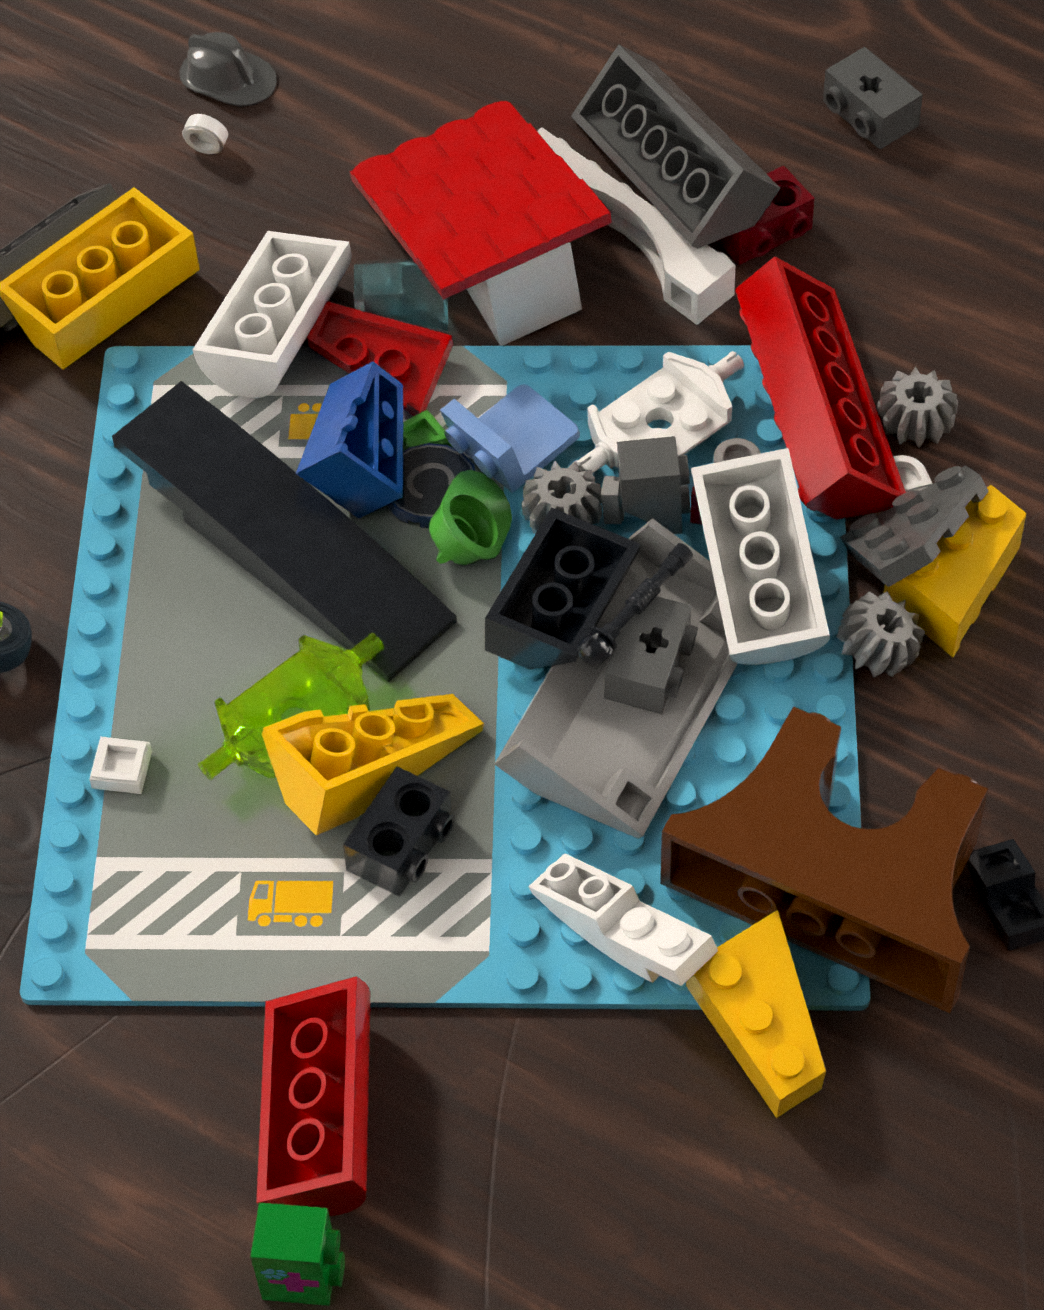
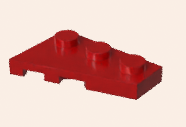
(402, 349)

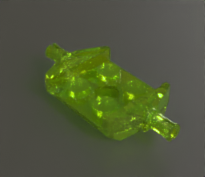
(310, 679)

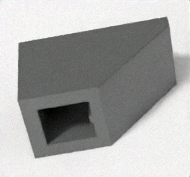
(654, 481)

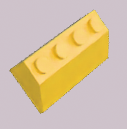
(99, 277)

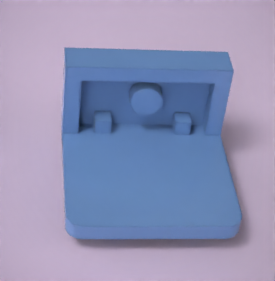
(511, 436)

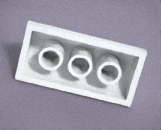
(270, 312)
(761, 558)

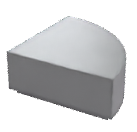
(612, 500)

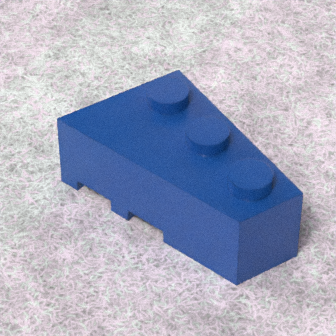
(358, 442)

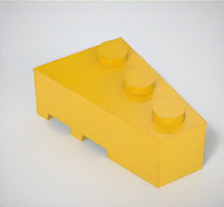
(964, 572)

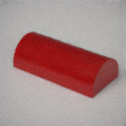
(316, 1098)

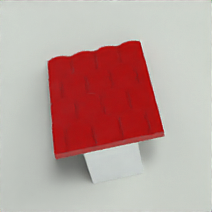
(488, 214)

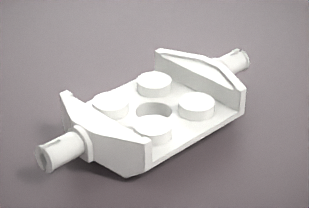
(681, 393)

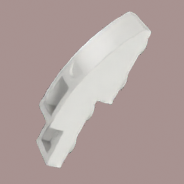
(619, 924)

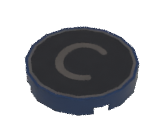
(426, 477)

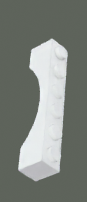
(690, 277)

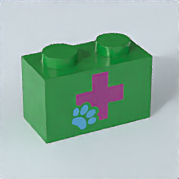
(296, 1254)

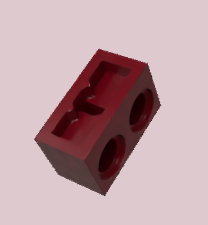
(784, 219)

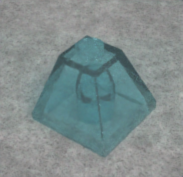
(399, 292)

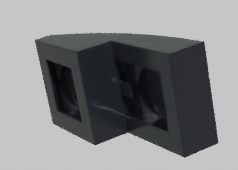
(1009, 893)

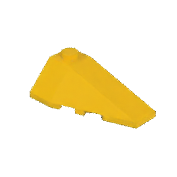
(340, 762)

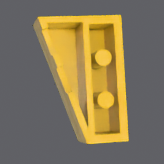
(761, 1013)

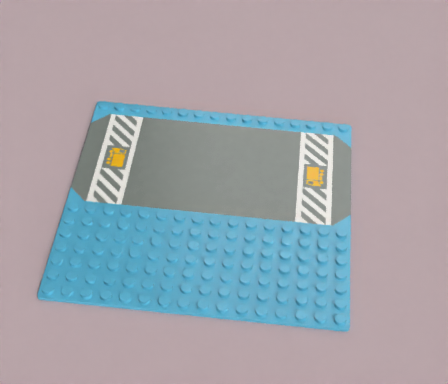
(220, 885)

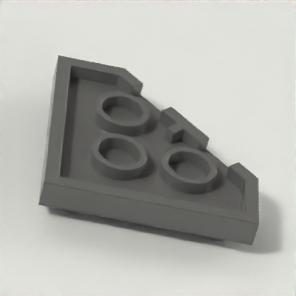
(908, 533)

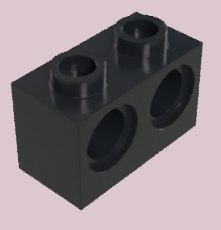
(390, 828)

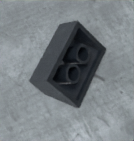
(557, 591)

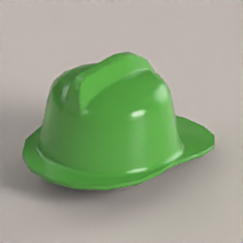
(471, 520)

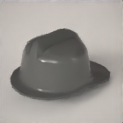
(225, 72)

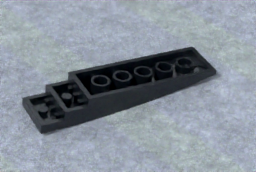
(282, 529)

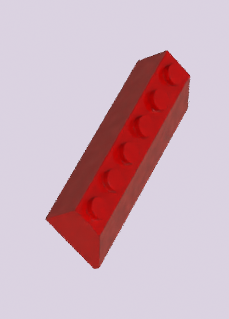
(818, 392)

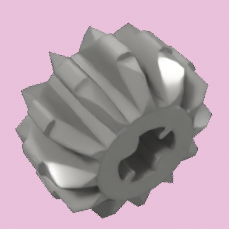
(917, 407)
(563, 490)
(880, 634)

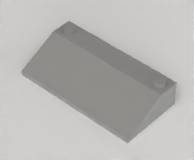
(607, 754)

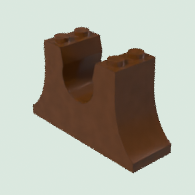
(840, 889)

